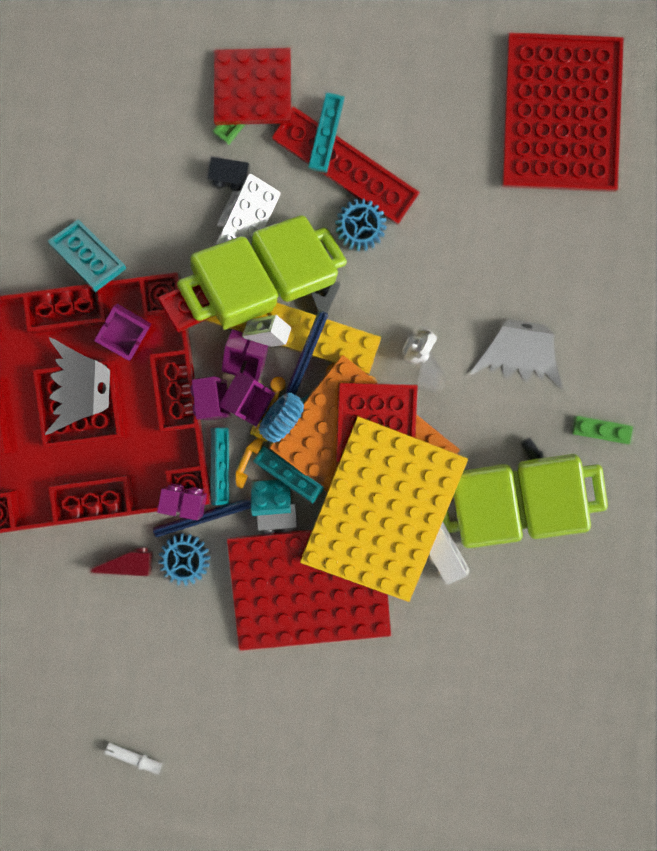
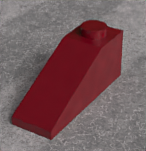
(132, 563)

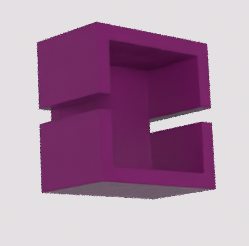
(123, 332)
(240, 350)
(207, 397)
(247, 399)
(188, 502)

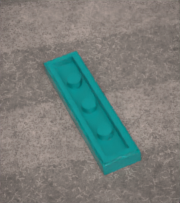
(326, 132)
(219, 466)
(288, 474)

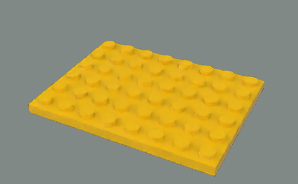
(383, 509)

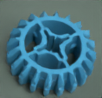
(354, 221)
(281, 417)
(171, 570)

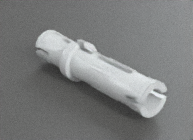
(133, 758)

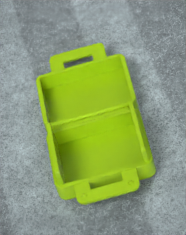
(248, 279)
(540, 496)

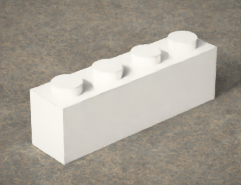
(447, 557)

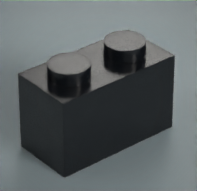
(227, 173)

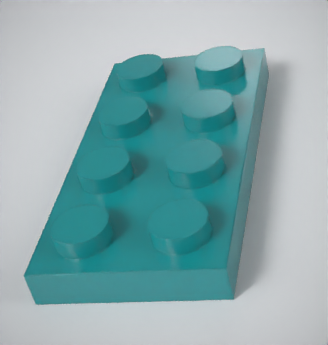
(87, 255)

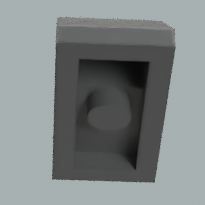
(324, 303)

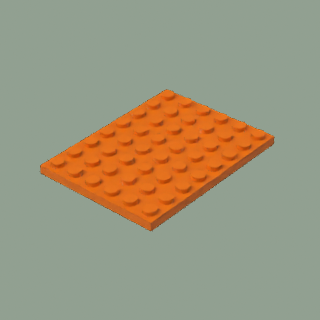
(313, 439)

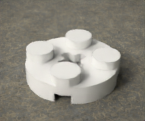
(418, 347)

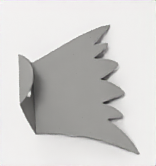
(522, 347)
(79, 387)

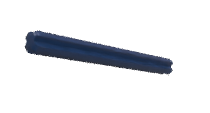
(307, 352)
(207, 516)

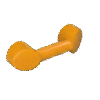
(277, 384)
(241, 477)

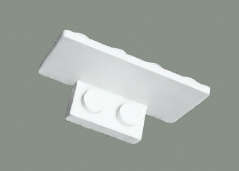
(247, 210)

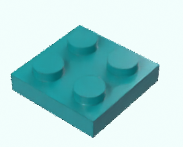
(270, 498)

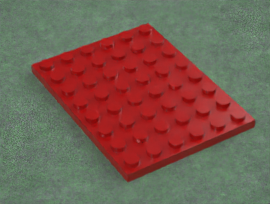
(562, 112)
(296, 604)

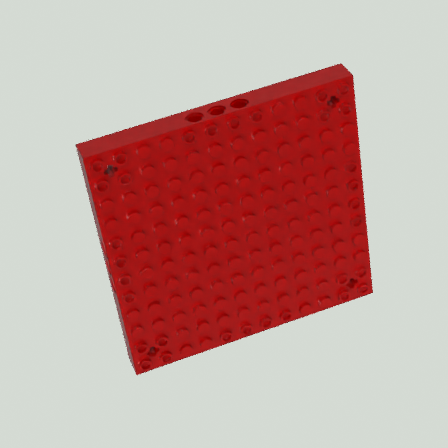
(110, 459)

